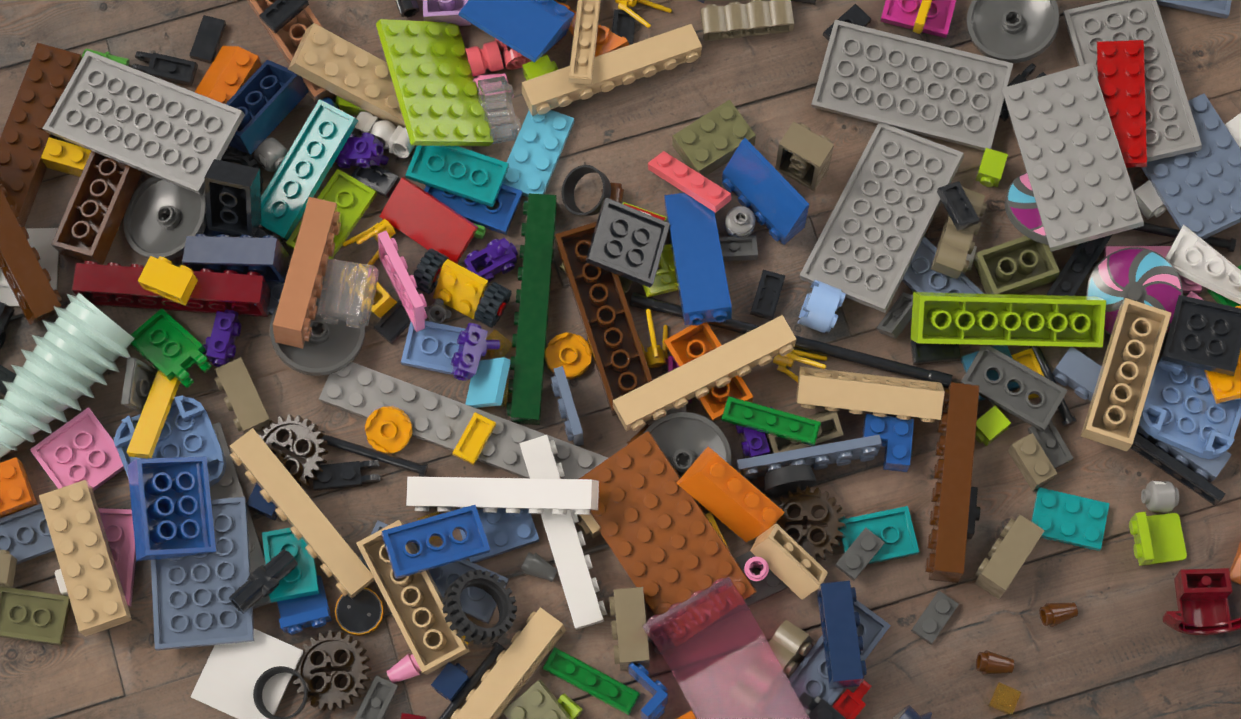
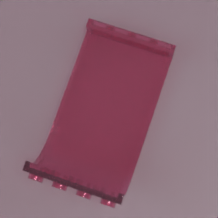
(723, 657)

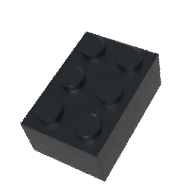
(233, 198)

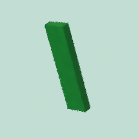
(771, 421)
(591, 681)

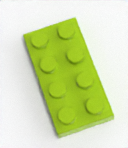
(351, 200)

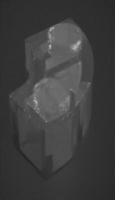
(496, 101)

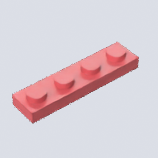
(689, 181)

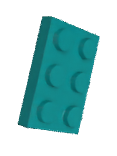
(1070, 518)
(890, 526)
(303, 578)

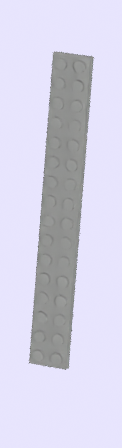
(445, 420)

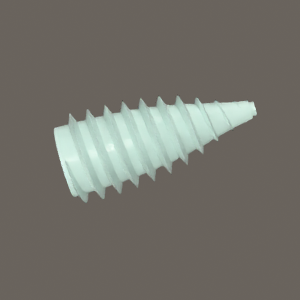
(60, 370)

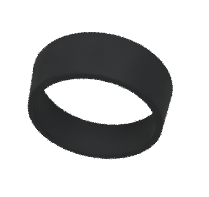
(569, 186)
(789, 478)
(260, 683)

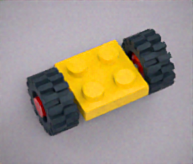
(461, 288)

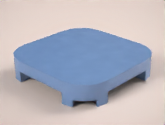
(1185, 412)
(184, 434)

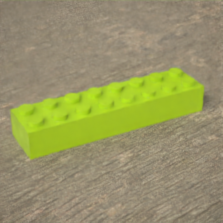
(1008, 319)

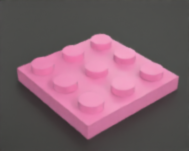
(79, 453)

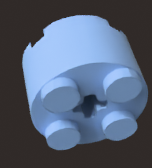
(820, 307)

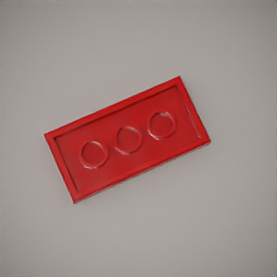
(428, 220)

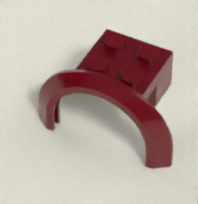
(1202, 603)

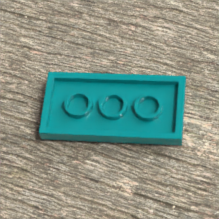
(458, 172)

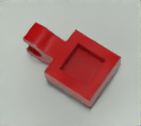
(850, 703)

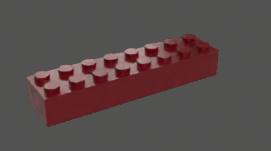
(213, 292)

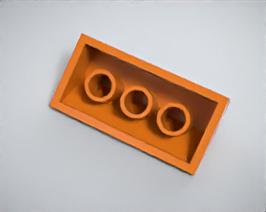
(228, 73)
(695, 342)
(729, 496)

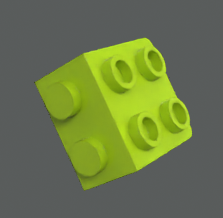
(1157, 538)

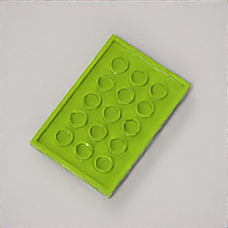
(433, 83)

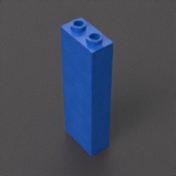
(697, 260)

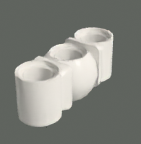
(385, 131)

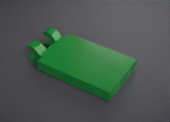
(169, 347)

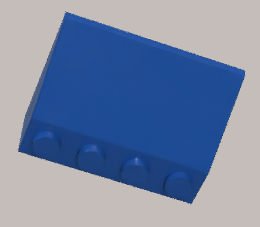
(523, 25)
(765, 193)
(171, 507)

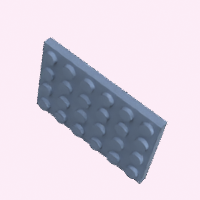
(1204, 184)
(195, 590)

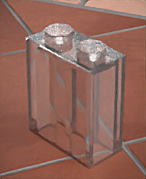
(348, 293)

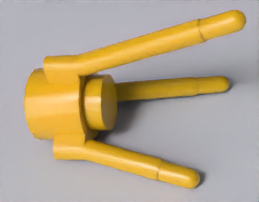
(625, 4)
(380, 227)
(655, 355)
(789, 359)

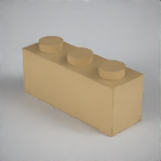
(789, 561)

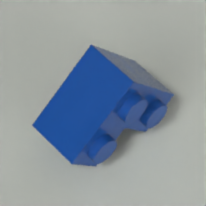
(896, 438)

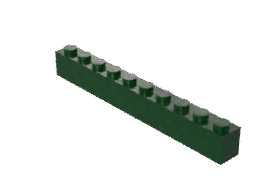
(533, 309)

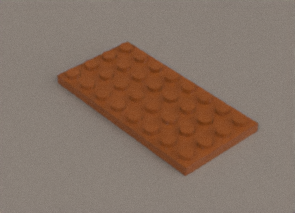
(659, 528)

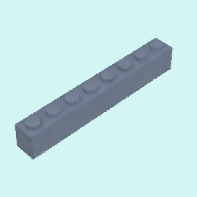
(1082, 376)

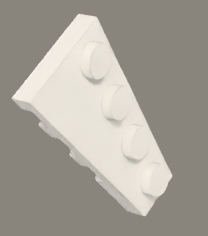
(1204, 265)

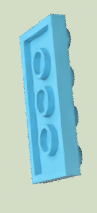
(537, 151)

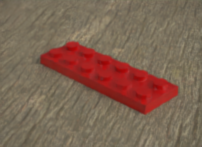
(1123, 89)

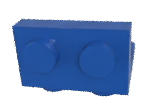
(304, 611)
(655, 707)

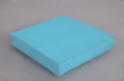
(489, 383)

